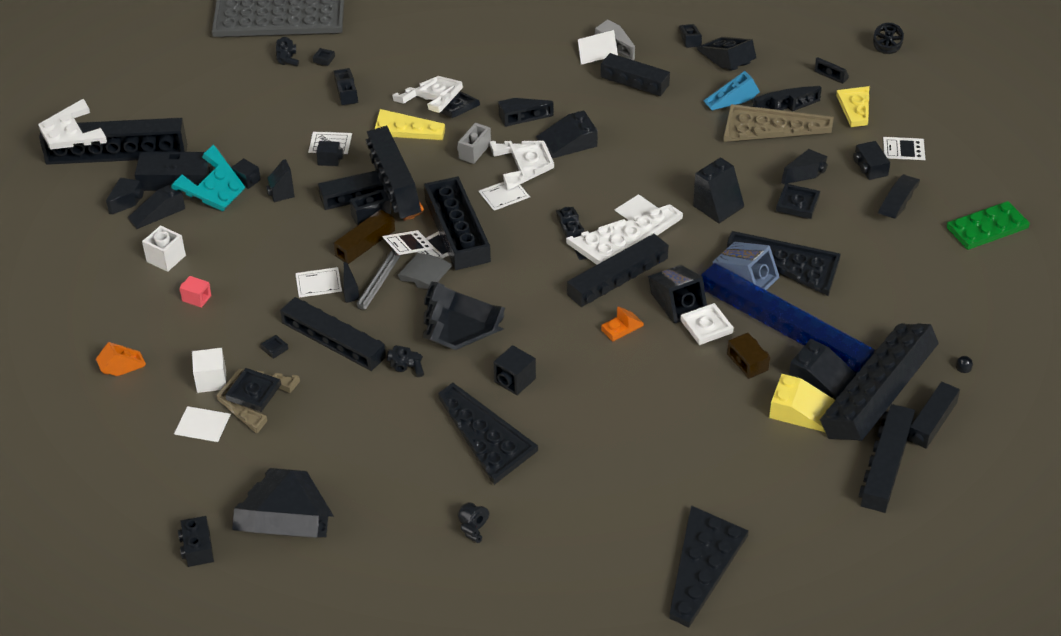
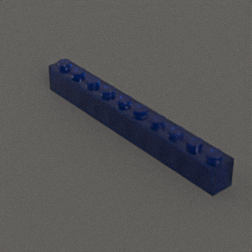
(783, 315)

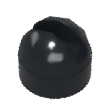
(964, 364)

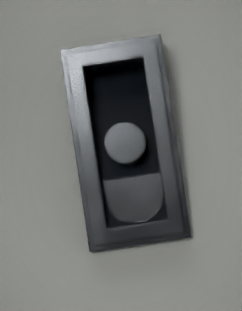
(690, 35)
(350, 286)

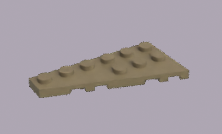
(761, 123)

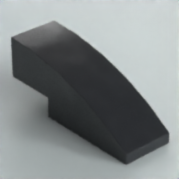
(345, 86)

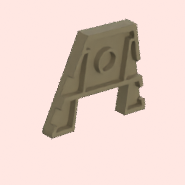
(251, 418)

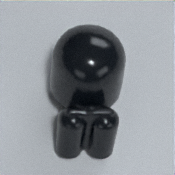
(472, 519)

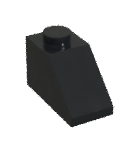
(280, 183)
(124, 195)

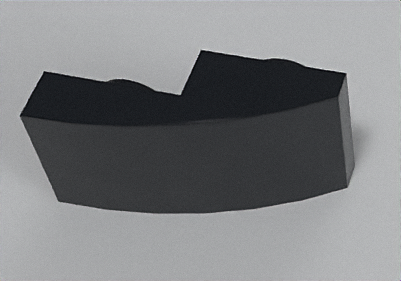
(569, 222)

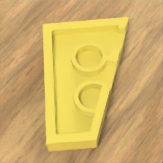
(855, 105)

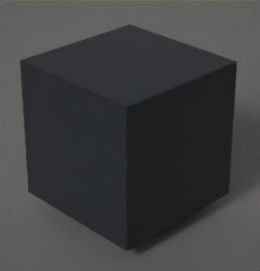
(514, 370)

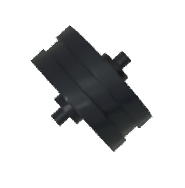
(889, 29)

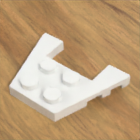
(438, 89)
(63, 131)
(531, 159)

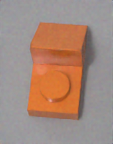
(621, 325)

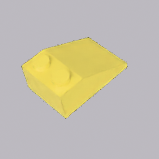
(799, 403)

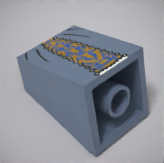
(750, 262)

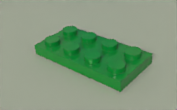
(988, 225)

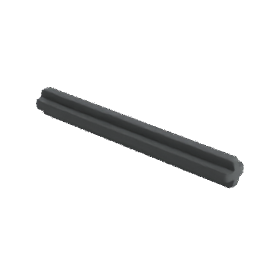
(378, 280)

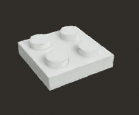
(706, 324)

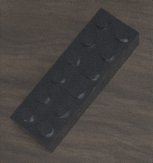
(393, 172)
(457, 223)

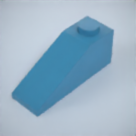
(735, 92)

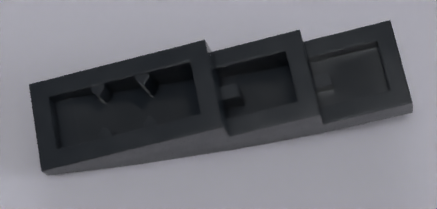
(789, 98)
(899, 196)

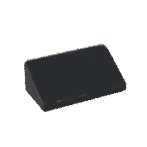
(831, 70)

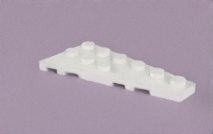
(622, 234)

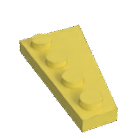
(409, 126)

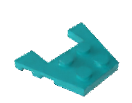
(218, 188)

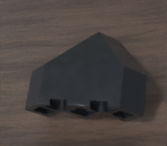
(457, 318)
(283, 505)

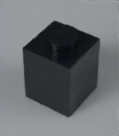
(329, 153)
(247, 173)

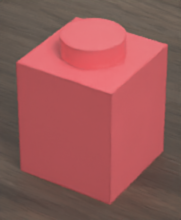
(195, 291)

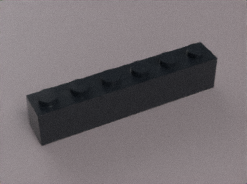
(617, 270)
(333, 333)
(887, 459)

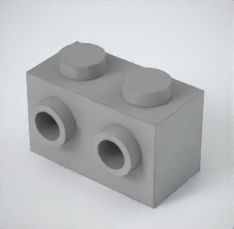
(474, 143)

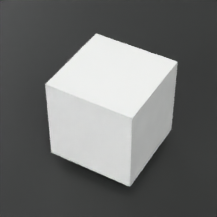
(164, 248)
(209, 370)

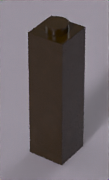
(364, 236)

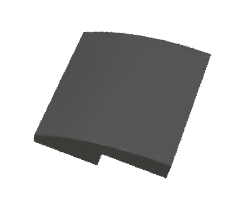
(424, 269)

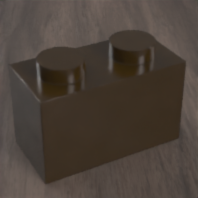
(748, 355)

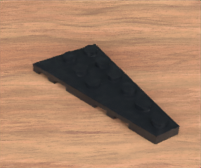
(801, 263)
(491, 438)
(705, 556)

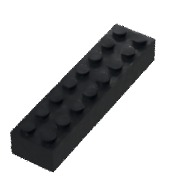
(123, 143)
(879, 382)

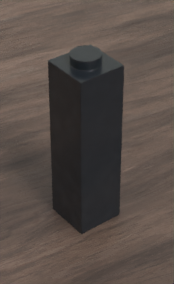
(933, 415)

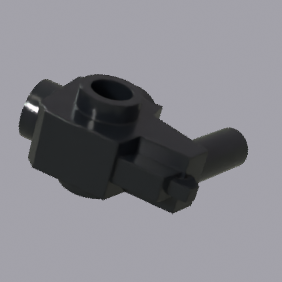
(285, 50)
(402, 357)

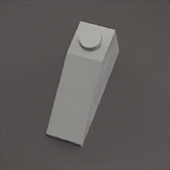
(624, 44)

